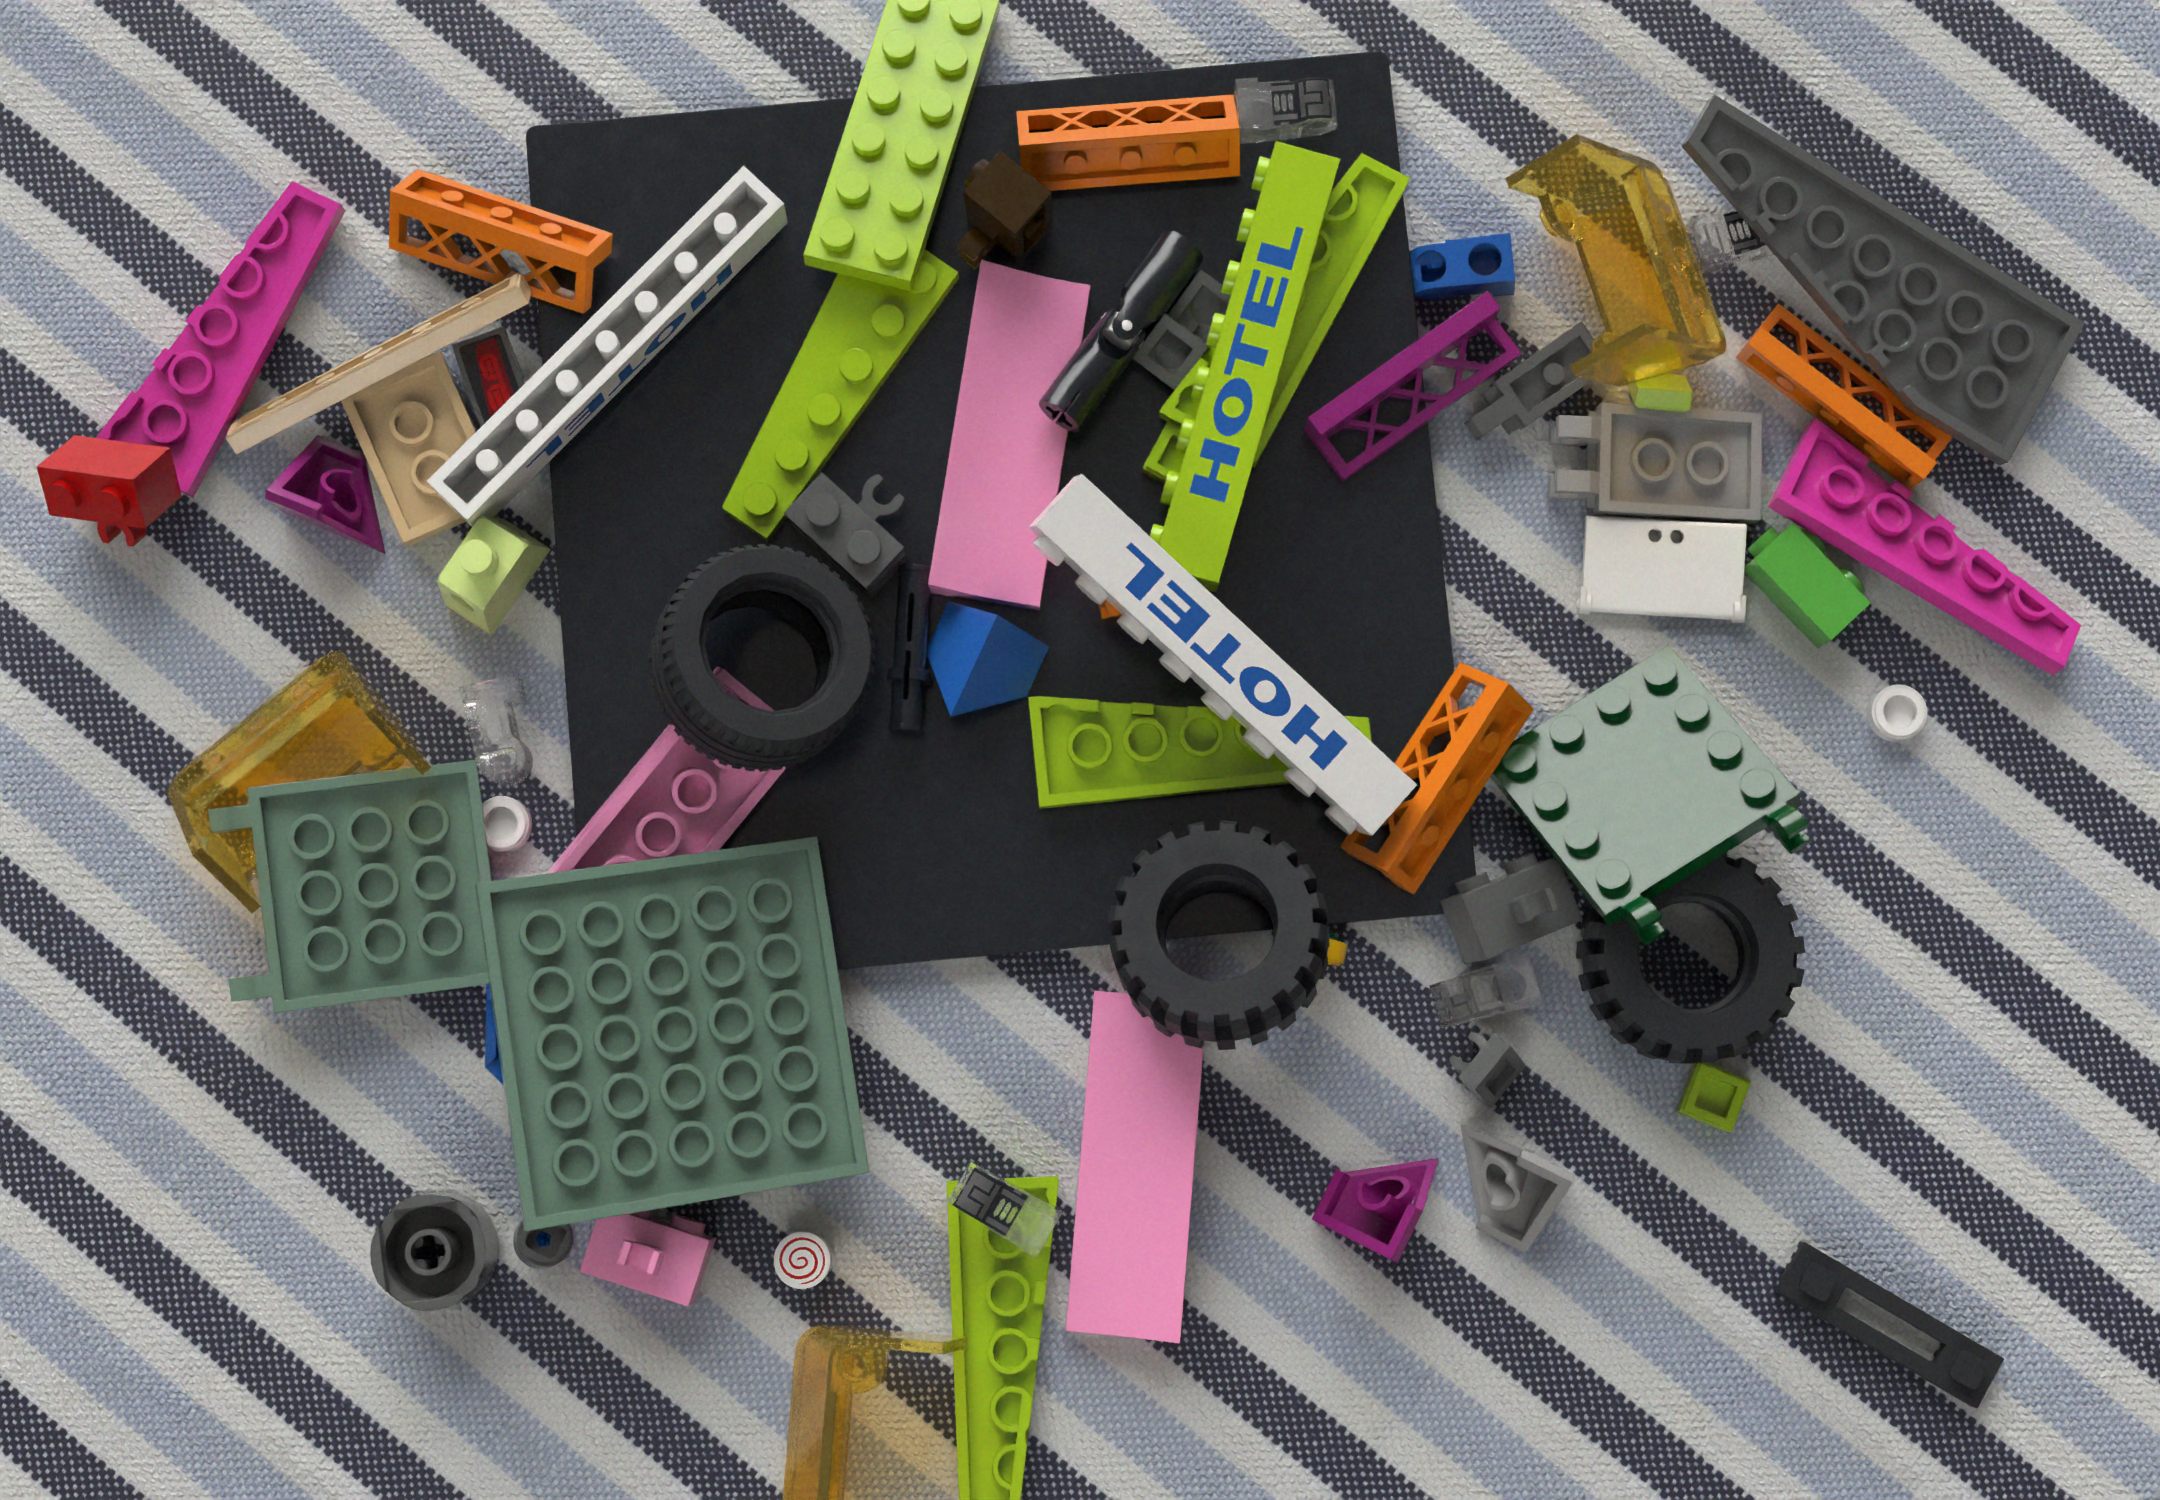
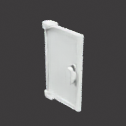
(1653, 574)

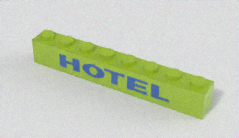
(1246, 359)

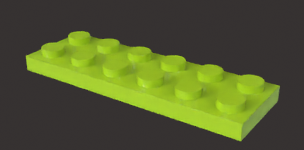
(901, 139)

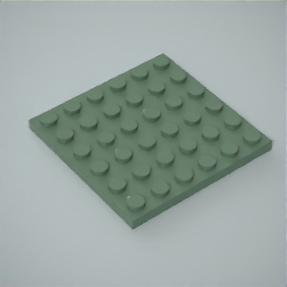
(670, 1031)

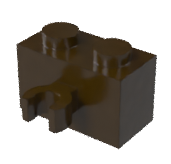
(1004, 211)

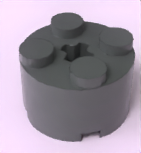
(423, 1281)

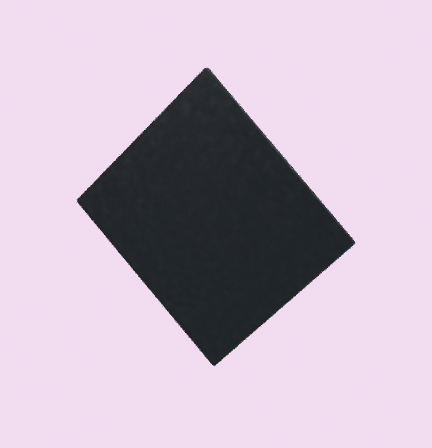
(941, 832)

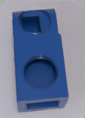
(1464, 267)

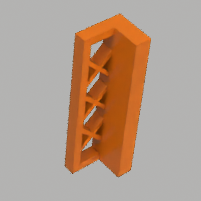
(1130, 148)
(499, 222)
(1836, 405)
(1447, 779)

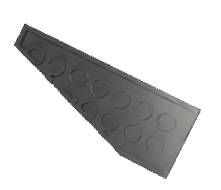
(1920, 309)

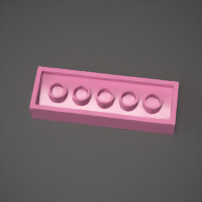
(1003, 446)
(671, 802)
(1134, 1177)

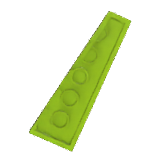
(1349, 231)
(835, 376)
(1142, 751)
(1000, 1310)

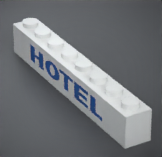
(610, 348)
(1221, 656)

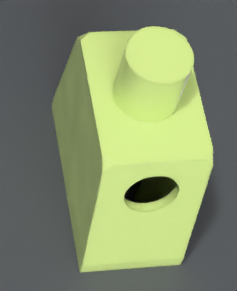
(490, 571)

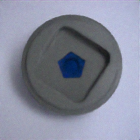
(543, 1246)

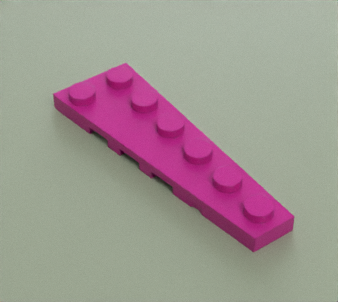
(221, 351)
(1878, 524)

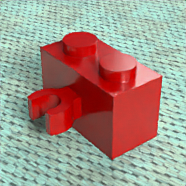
(110, 484)

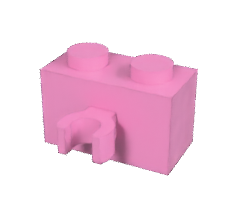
(650, 1254)

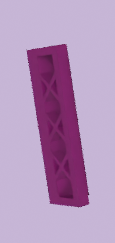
(1400, 370)

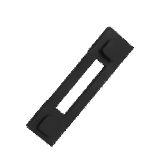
(1959, 1365)

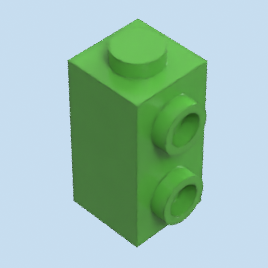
(1805, 583)

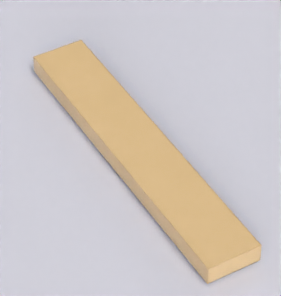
(378, 362)

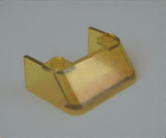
(1633, 257)
(309, 730)
(827, 1371)

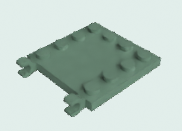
(366, 885)

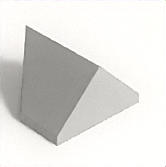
(1512, 1188)

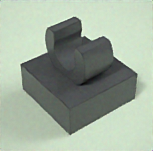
(1490, 1069)

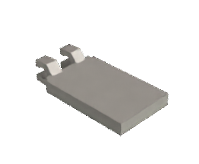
(1663, 463)

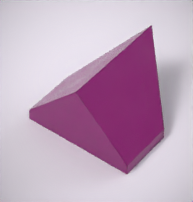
(330, 490)
(1377, 1205)

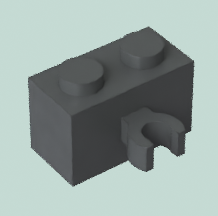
(850, 532)
(1511, 909)

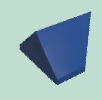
(982, 659)

